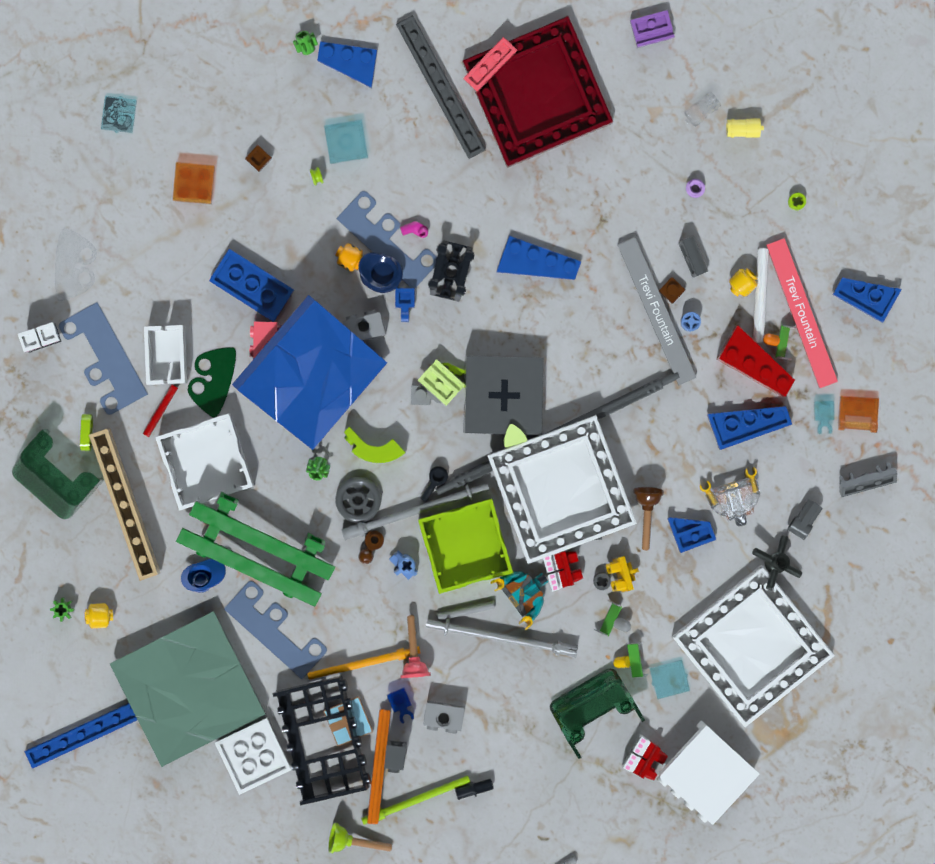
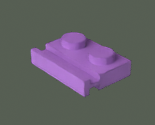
(652, 29)

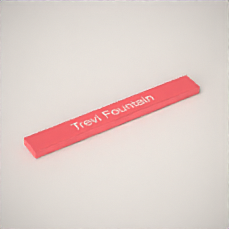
(801, 313)

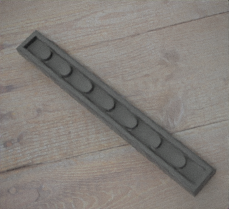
(440, 87)

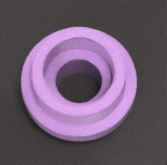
(701, 186)

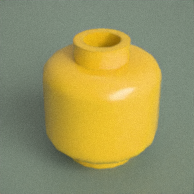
(743, 282)
(98, 615)

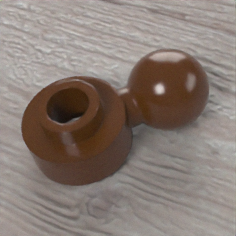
(366, 555)

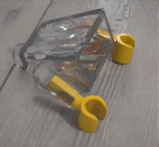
(735, 498)

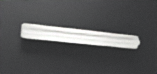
(760, 295)

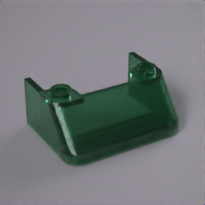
(590, 702)

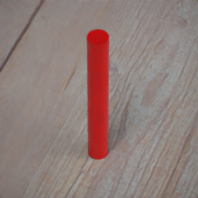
(160, 410)

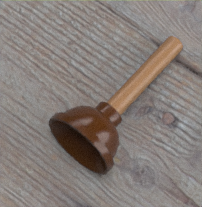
(647, 498)

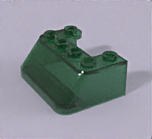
(48, 482)

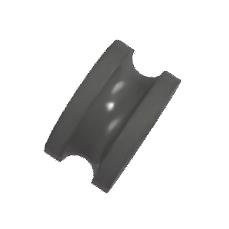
(602, 575)

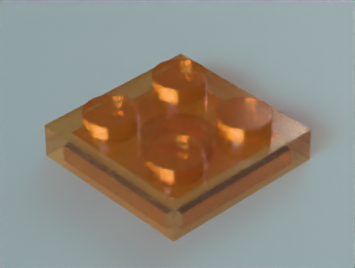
(193, 183)

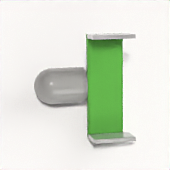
(612, 620)

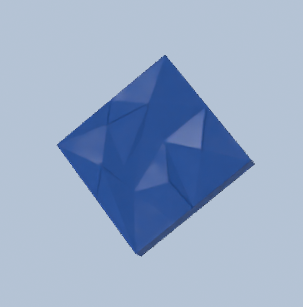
(309, 373)

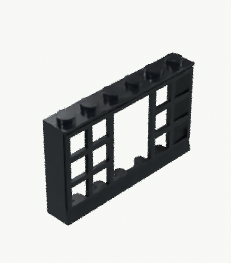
(295, 745)

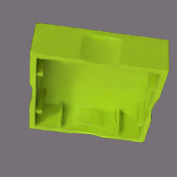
(465, 545)

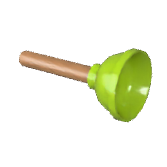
(340, 839)

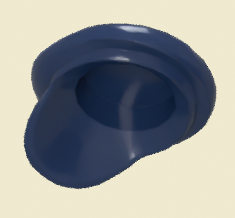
(380, 272)

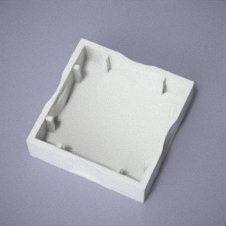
(205, 461)

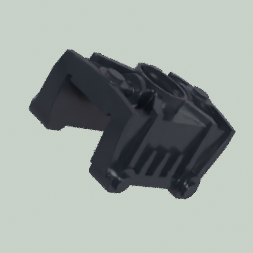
(441, 266)

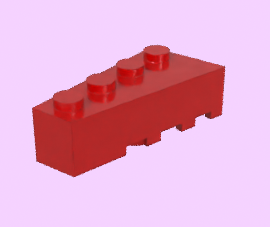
(753, 362)

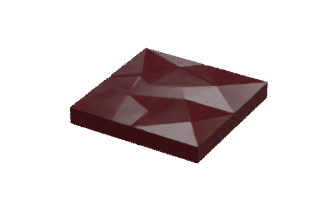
(541, 94)

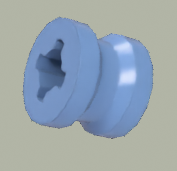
(692, 319)

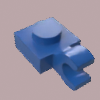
(405, 299)

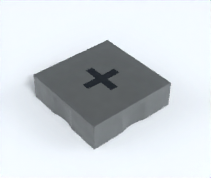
(502, 394)

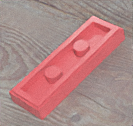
(490, 64)

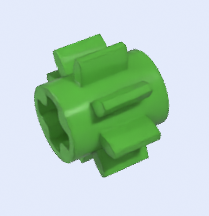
(305, 42)
(318, 468)
(59, 613)

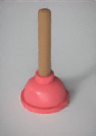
(414, 667)

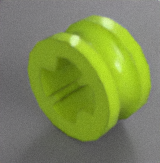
(316, 176)
(798, 207)

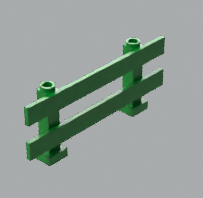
(220, 520)

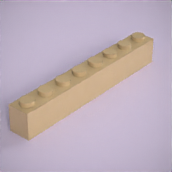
(124, 504)

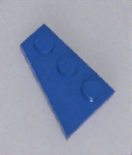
(349, 60)
(867, 297)

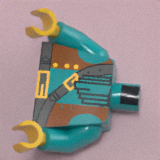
(523, 593)

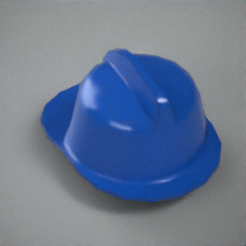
(203, 575)

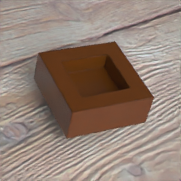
(258, 158)
(671, 290)

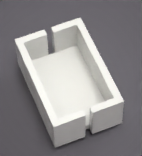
(165, 355)

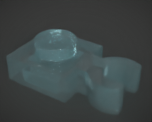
(824, 412)

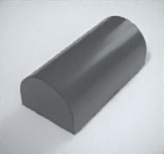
(693, 256)

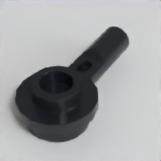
(437, 476)

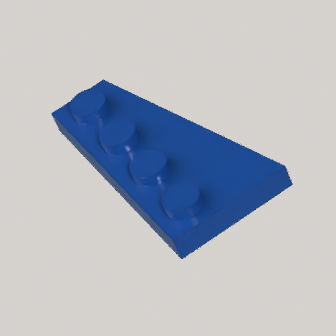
(528, 259)
(740, 426)

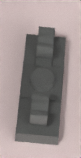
(867, 481)

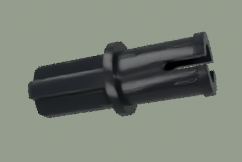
(474, 789)

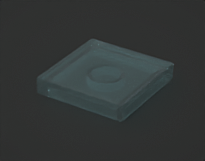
(346, 141)

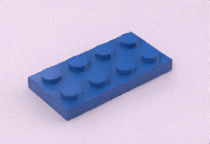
(251, 285)

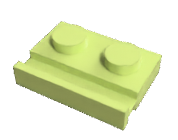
(441, 382)

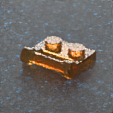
(858, 407)

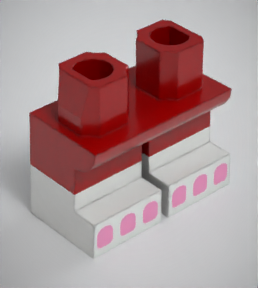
(562, 577)
(642, 766)

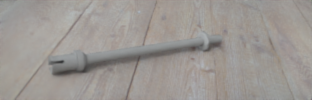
(362, 528)
(556, 647)

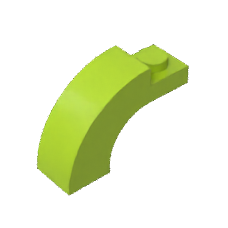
(381, 454)

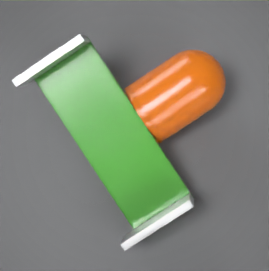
(781, 341)

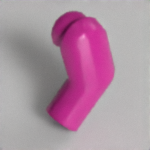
(416, 228)

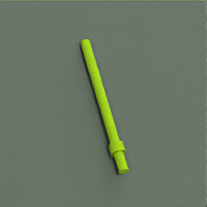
(420, 798)

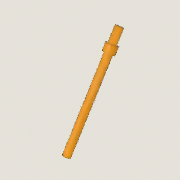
(400, 654)

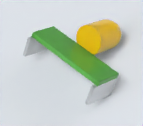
(632, 660)

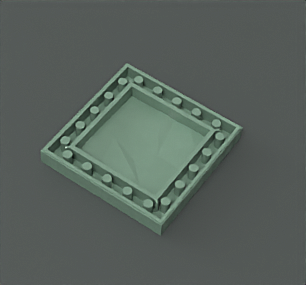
(187, 688)

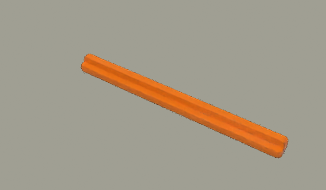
(378, 766)

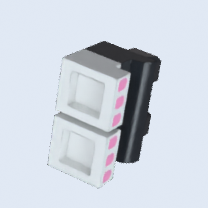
(40, 337)

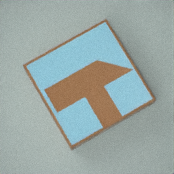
(340, 726)

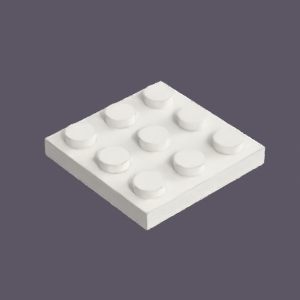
(253, 756)

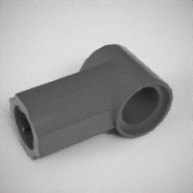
(802, 524)

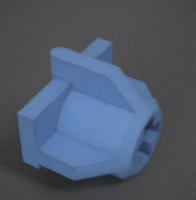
(404, 563)

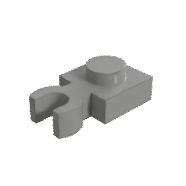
(421, 396)

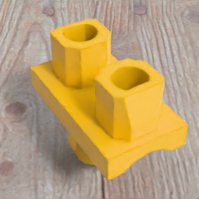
(624, 573)

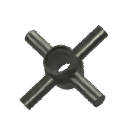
(772, 560)

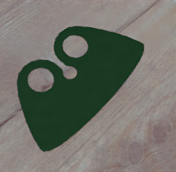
(217, 389)

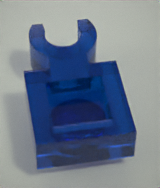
(399, 702)

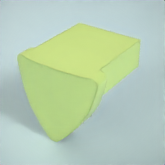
(513, 436)

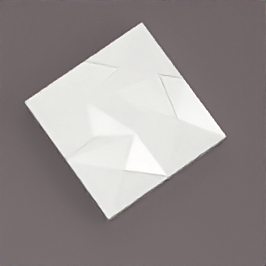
(562, 489)
(753, 646)

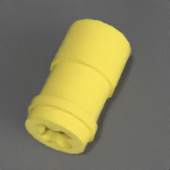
(744, 128)

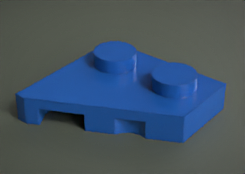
(691, 533)

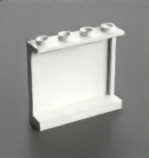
(707, 774)

